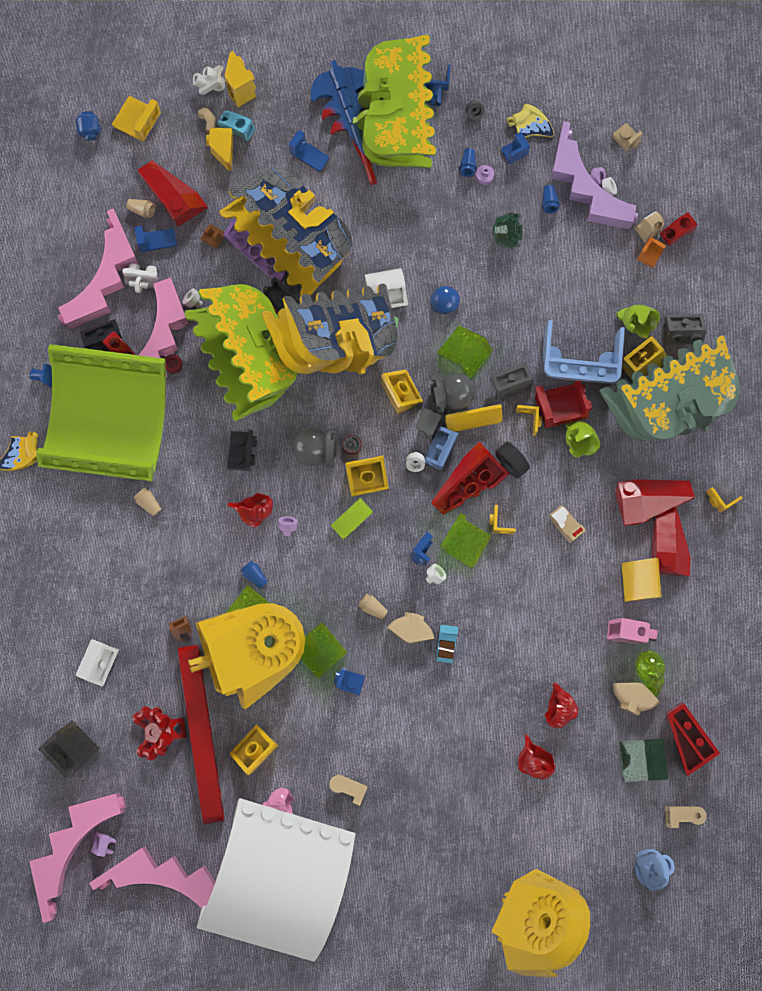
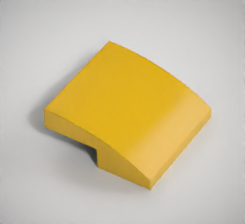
(641, 580)

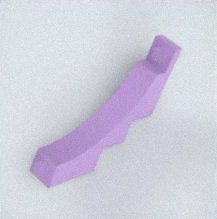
(603, 206)

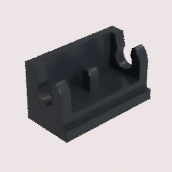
(276, 293)

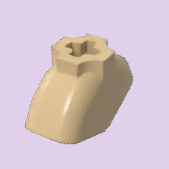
(411, 629)
(634, 697)

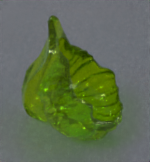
(651, 670)

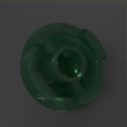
(508, 230)

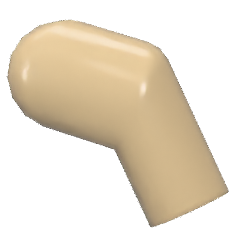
(209, 117)

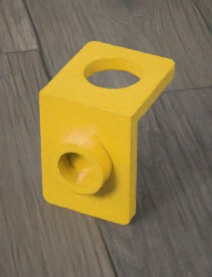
(531, 410)
(717, 502)
(493, 521)

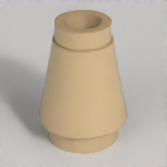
(141, 207)
(147, 501)
(372, 606)

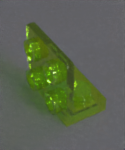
(466, 350)
(465, 541)

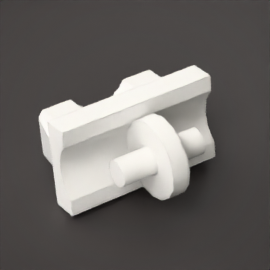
(209, 80)
(139, 278)

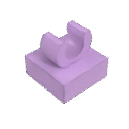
(100, 844)

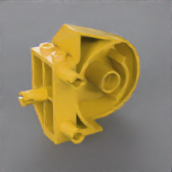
(238, 653)
(542, 925)

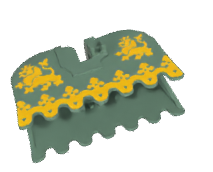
(677, 396)

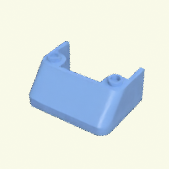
(606, 370)

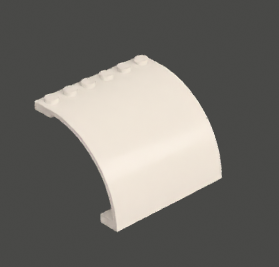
(279, 881)

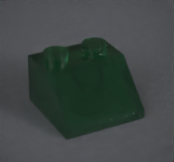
(643, 760)

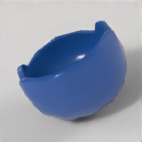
(444, 300)

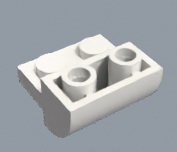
(395, 285)

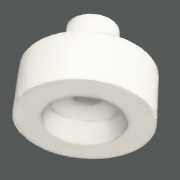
(609, 186)
(192, 299)
(415, 462)
(435, 574)

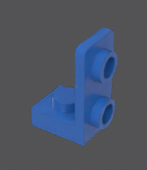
(307, 153)
(155, 240)
(349, 681)

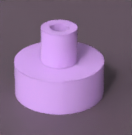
(484, 175)
(598, 175)
(287, 525)

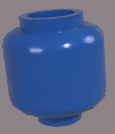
(88, 125)

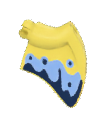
(531, 122)

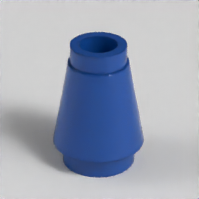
(468, 163)
(550, 200)
(254, 574)

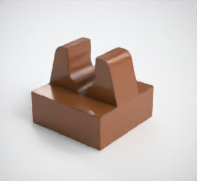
(212, 236)
(179, 627)

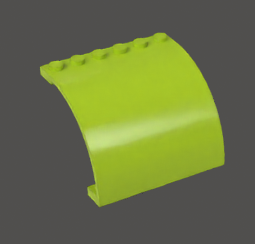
(104, 413)

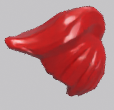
(254, 509)
(561, 708)
(535, 761)

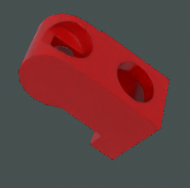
(678, 229)
(116, 344)

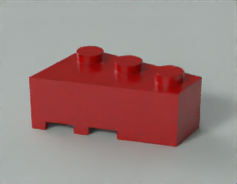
(690, 739)

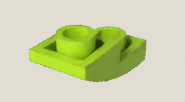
(351, 518)

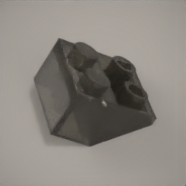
(69, 749)

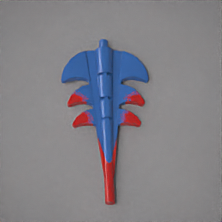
(342, 86)

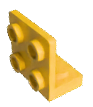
(137, 117)

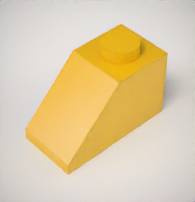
(221, 145)

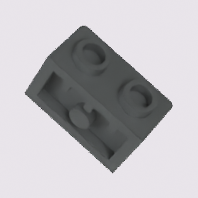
(685, 328)

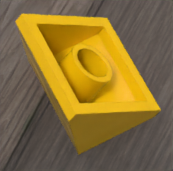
(400, 390)
(367, 475)
(253, 750)

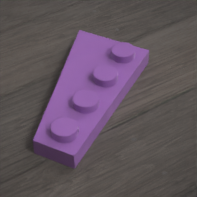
(239, 241)

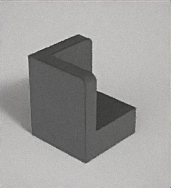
(428, 422)

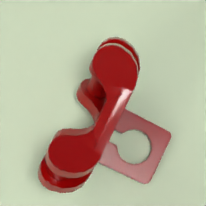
(157, 731)

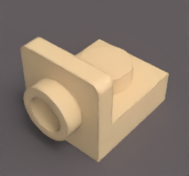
(627, 137)

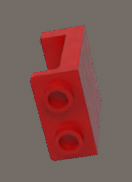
(562, 404)

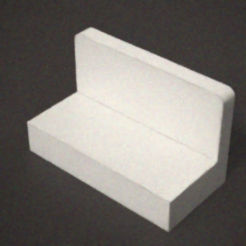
(97, 662)

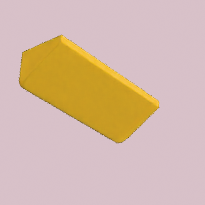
(474, 418)

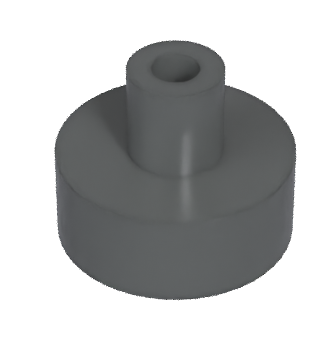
(474, 109)

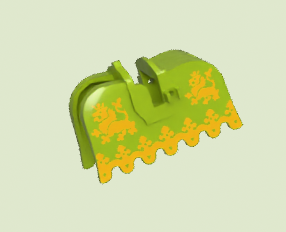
(395, 96)
(237, 342)

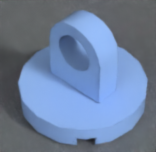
(653, 869)

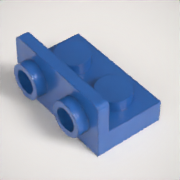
(421, 548)

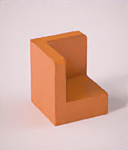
(651, 252)

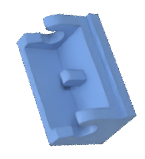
(440, 448)

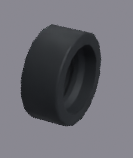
(512, 460)

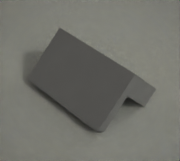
(512, 381)

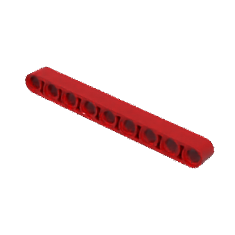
(201, 737)

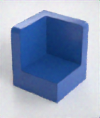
(517, 149)

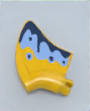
(20, 453)

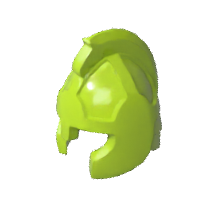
(639, 319)
(581, 439)

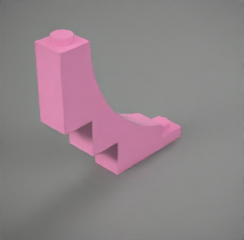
(91, 302)
(142, 869)
(50, 870)

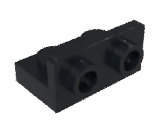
(93, 337)
(241, 450)

